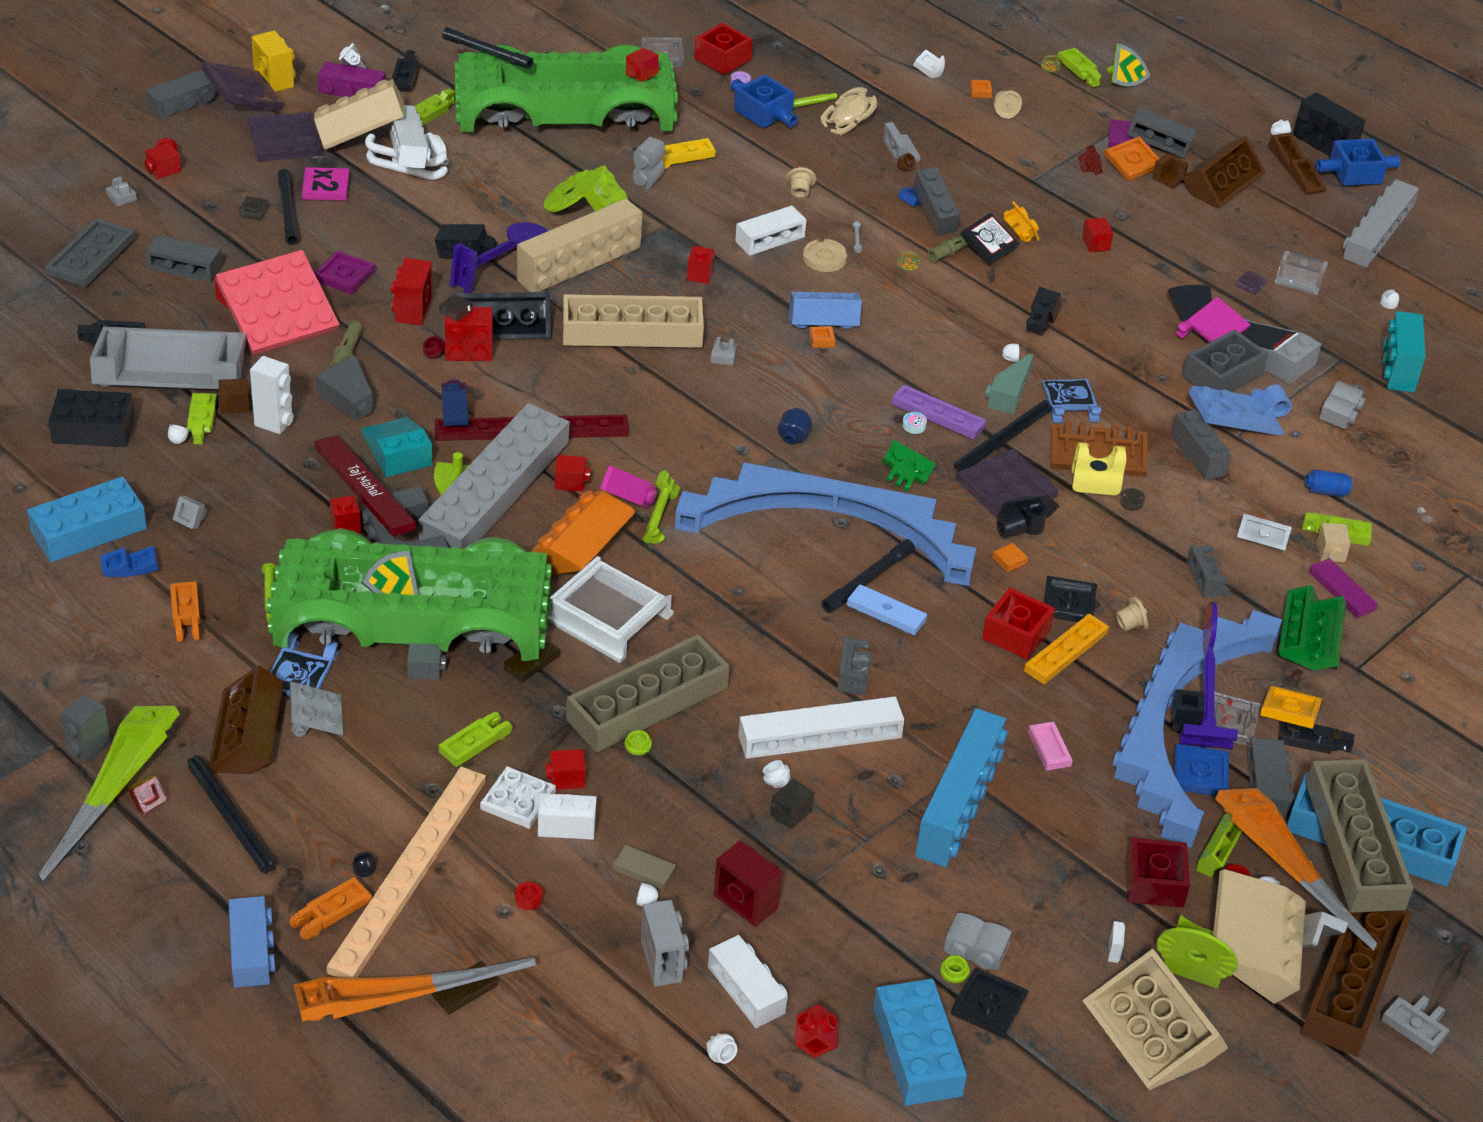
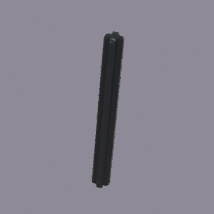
(1003, 436)
(231, 814)

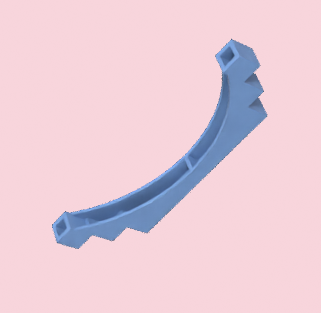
(770, 488)
(1144, 753)

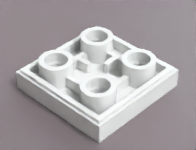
(516, 797)

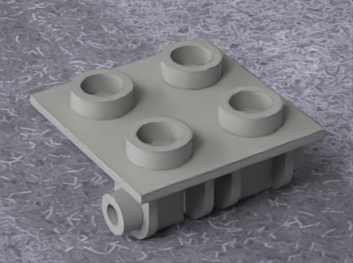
(315, 710)

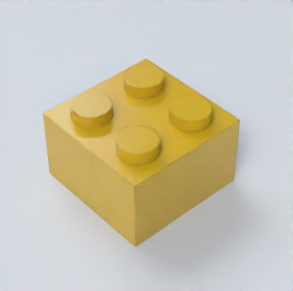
(273, 60)

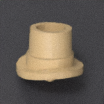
(1007, 103)
(801, 181)
(1132, 616)

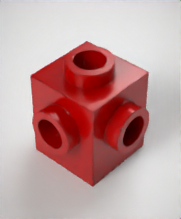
(816, 1031)

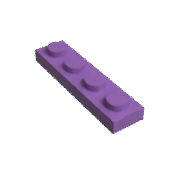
(939, 412)

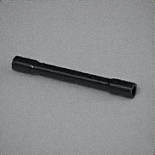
(514, 57)
(290, 227)
(841, 595)

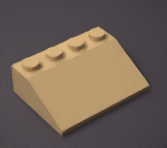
(1264, 931)
(1154, 1022)

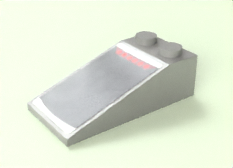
(1288, 351)

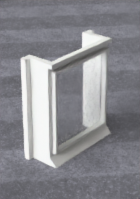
(605, 608)

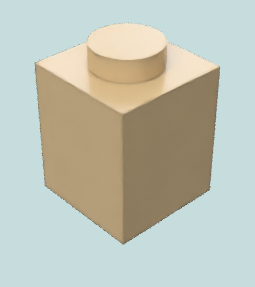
(1333, 542)

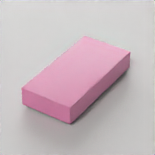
(1050, 746)

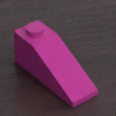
(629, 487)

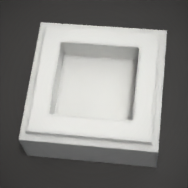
(1116, 942)

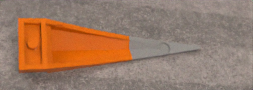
(1266, 827)
(353, 995)

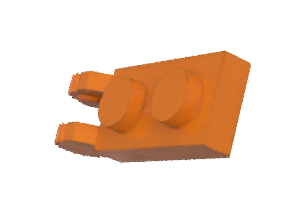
(185, 608)
(330, 908)

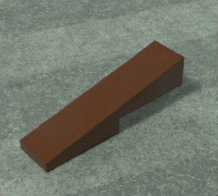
(1292, 159)

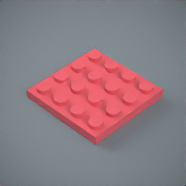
(277, 302)

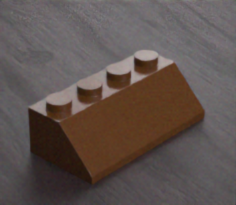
(1224, 173)
(246, 723)

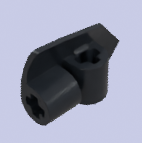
(1190, 299)
(1025, 515)

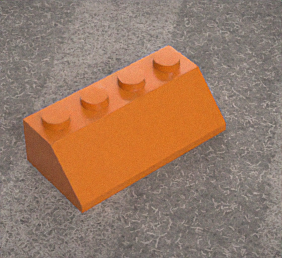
(583, 531)

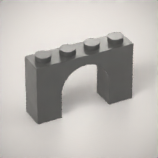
(415, 504)

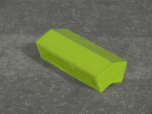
(1220, 842)

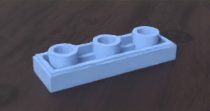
(887, 609)

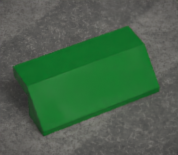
(1312, 629)

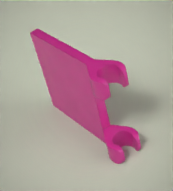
(1213, 321)

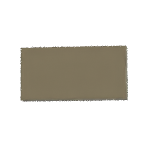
(644, 867)

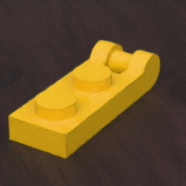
(688, 151)

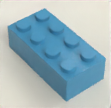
(86, 519)
(919, 1042)

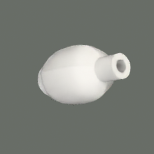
(436, 146)

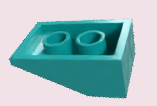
(399, 446)

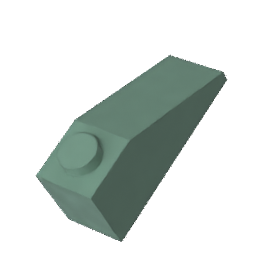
(1009, 386)

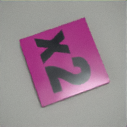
(325, 184)

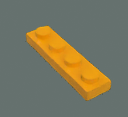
(1066, 649)

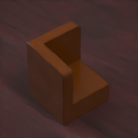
(1170, 170)

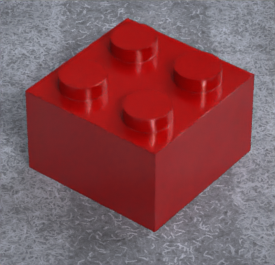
(723, 48)
(412, 291)
(470, 337)
(1018, 623)

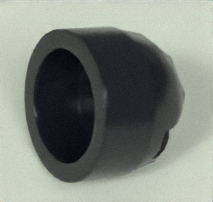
(364, 864)

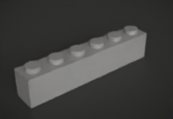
(1380, 223)

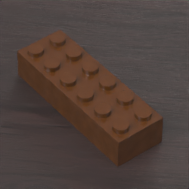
(1355, 981)

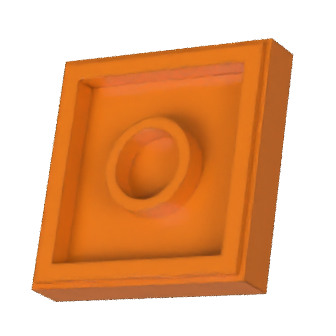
(1132, 158)

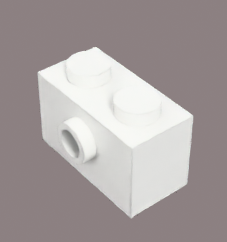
(566, 816)

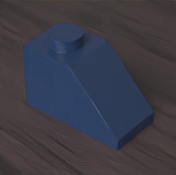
(454, 403)

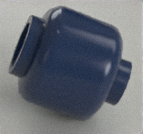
(794, 426)

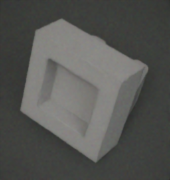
(120, 192)
(723, 352)
(189, 512)

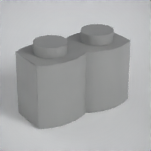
(649, 162)
(1342, 405)
(978, 941)

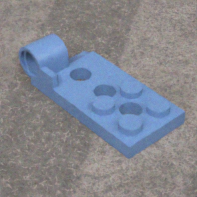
(1243, 411)

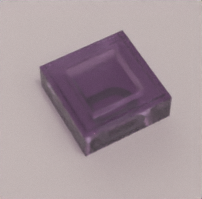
(1251, 282)

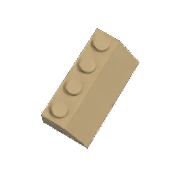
(359, 113)

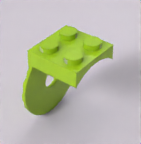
(595, 185)
(1196, 953)

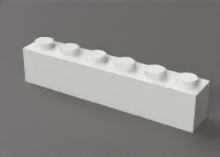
(409, 139)
(820, 727)

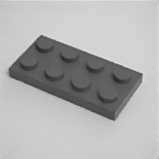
(90, 252)

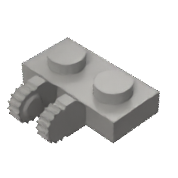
(1415, 1024)

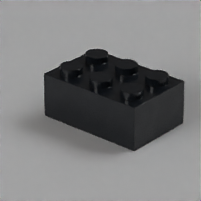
(1324, 121)
(91, 418)

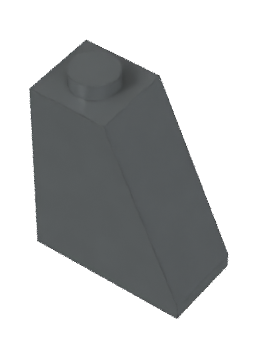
(346, 389)

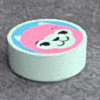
(914, 422)

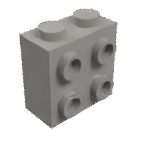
(663, 942)

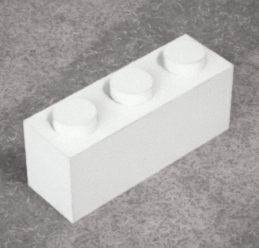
(770, 230)
(271, 394)
(747, 981)

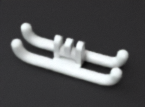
(374, 148)

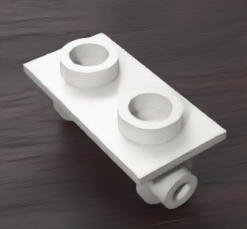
(351, 57)

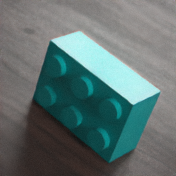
(1404, 351)

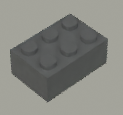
(1225, 362)

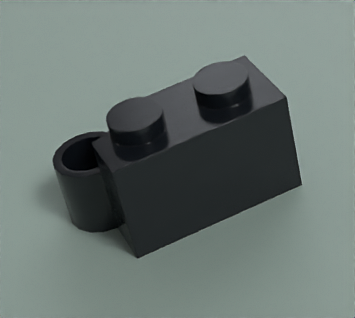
(469, 235)

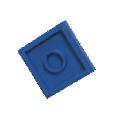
(1201, 769)

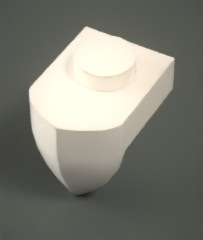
(930, 64)

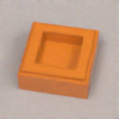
(980, 89)
(822, 337)
(1010, 557)

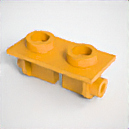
(1018, 216)

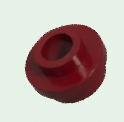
(433, 347)

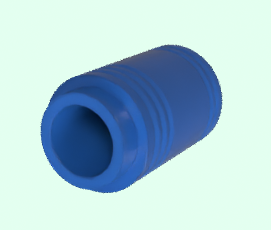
(1328, 483)

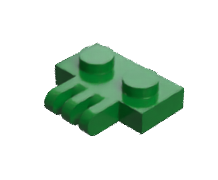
(907, 465)

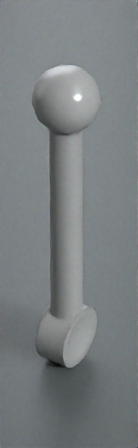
(857, 247)

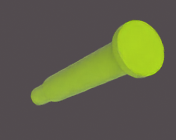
(813, 99)
(269, 575)

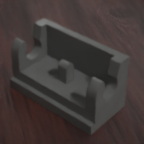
(1206, 572)
(854, 667)

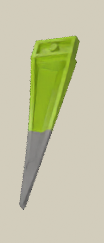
(132, 746)

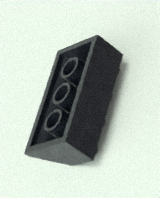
(516, 314)

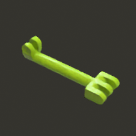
(669, 491)

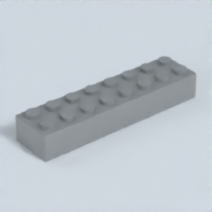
(496, 478)

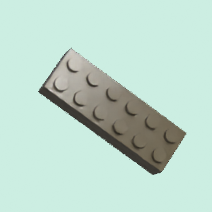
(647, 692)
(1359, 836)

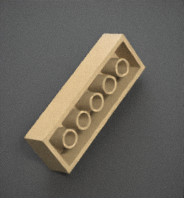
(579, 246)
(632, 321)

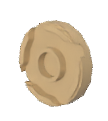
(825, 255)

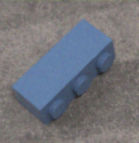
(825, 309)
(250, 941)

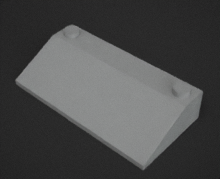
(166, 357)

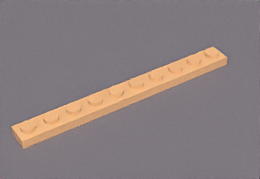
(406, 875)

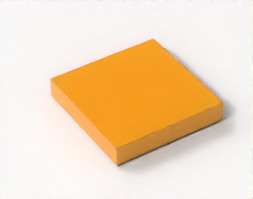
(1291, 707)

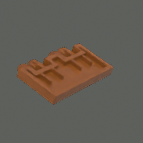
(1100, 446)

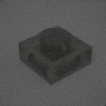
(253, 207)
(456, 307)

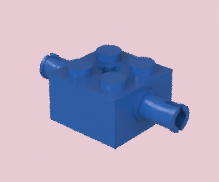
(764, 101)
(1357, 162)

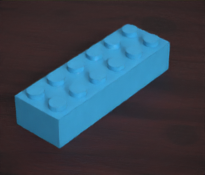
(961, 788)
(1425, 841)

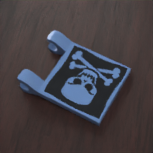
(1070, 395)
(301, 666)

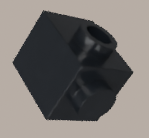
(1186, 709)

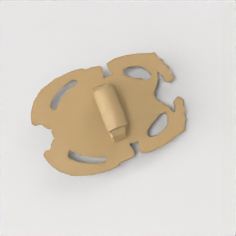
(849, 110)

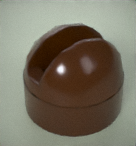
(906, 162)

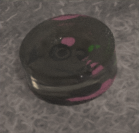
(1132, 499)

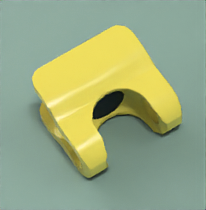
(1098, 474)

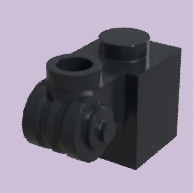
(1044, 310)

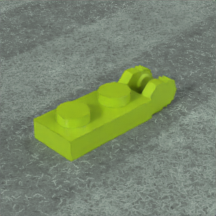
(474, 738)

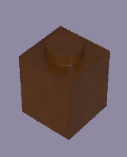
(234, 395)

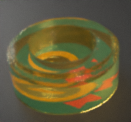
(1051, 63)
(908, 261)

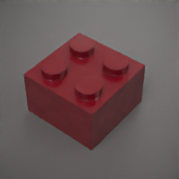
(1157, 872)
(747, 883)

